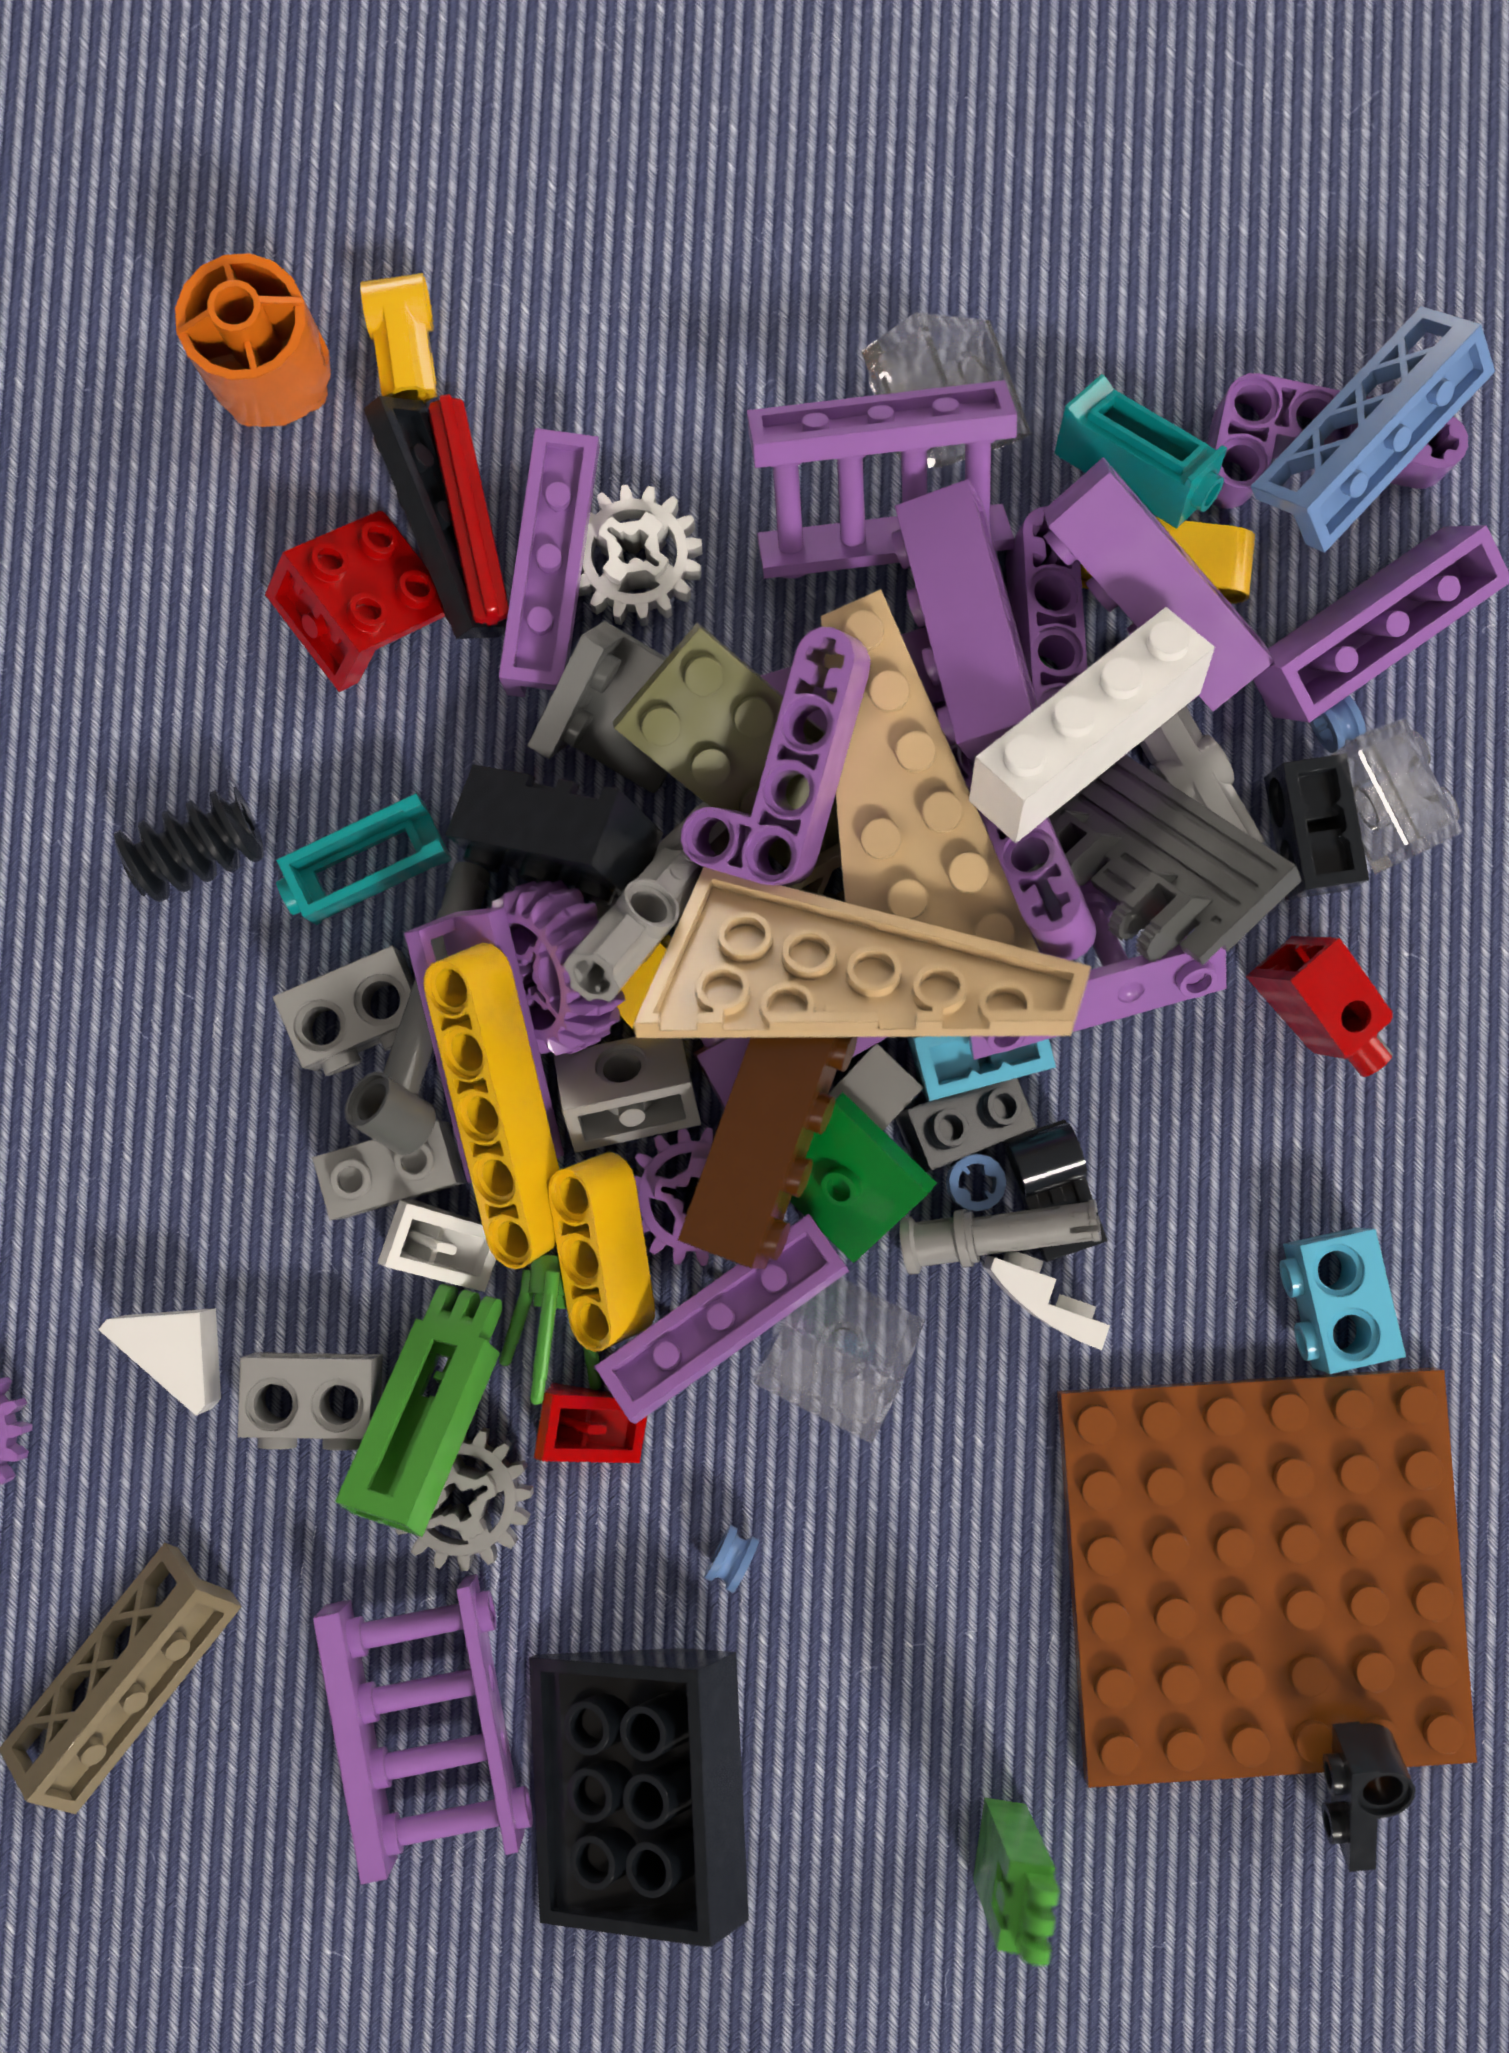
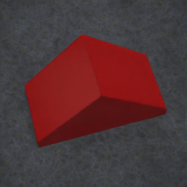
(586, 1427)

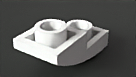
(1022, 1281)

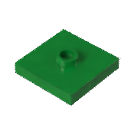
(859, 1181)

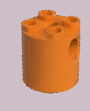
(253, 340)

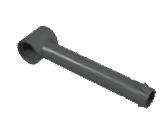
(388, 1102)

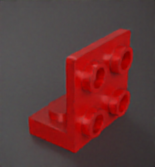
(353, 595)

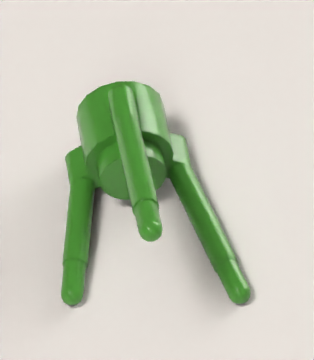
(546, 1286)

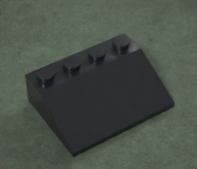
(639, 1793)

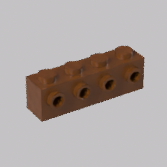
(764, 1146)

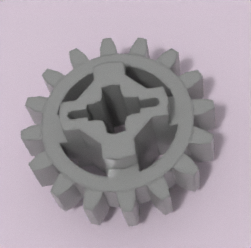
(475, 1524)

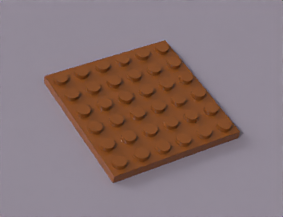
(1263, 1574)

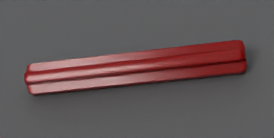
(468, 510)

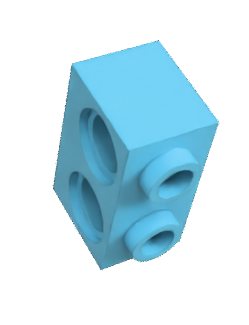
(948, 1068)
(1358, 1292)

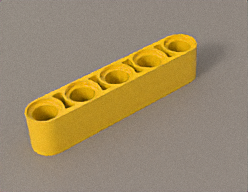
(495, 1099)

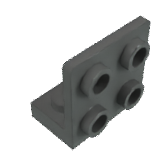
(591, 693)

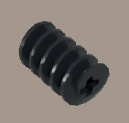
(190, 846)

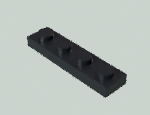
(410, 454)

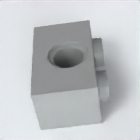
(625, 1091)

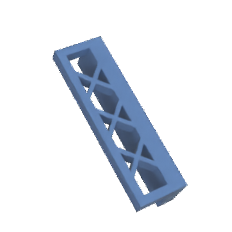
(1389, 426)

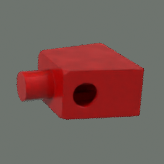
(1326, 1000)

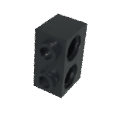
(1317, 824)

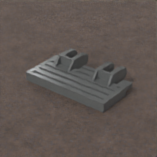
(1168, 864)

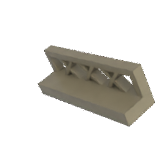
(120, 1691)

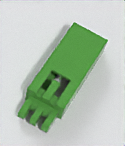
(415, 1436)
(1015, 1881)

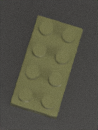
(713, 727)

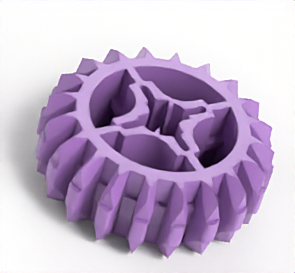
(546, 928)

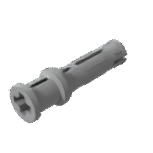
(969, 1237)

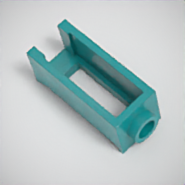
(1154, 457)
(302, 887)

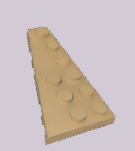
(902, 802)
(814, 966)

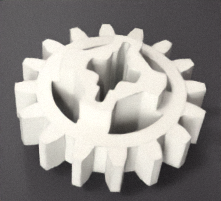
(655, 572)

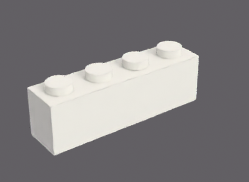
(1090, 724)

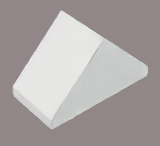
(438, 1246)
(174, 1350)

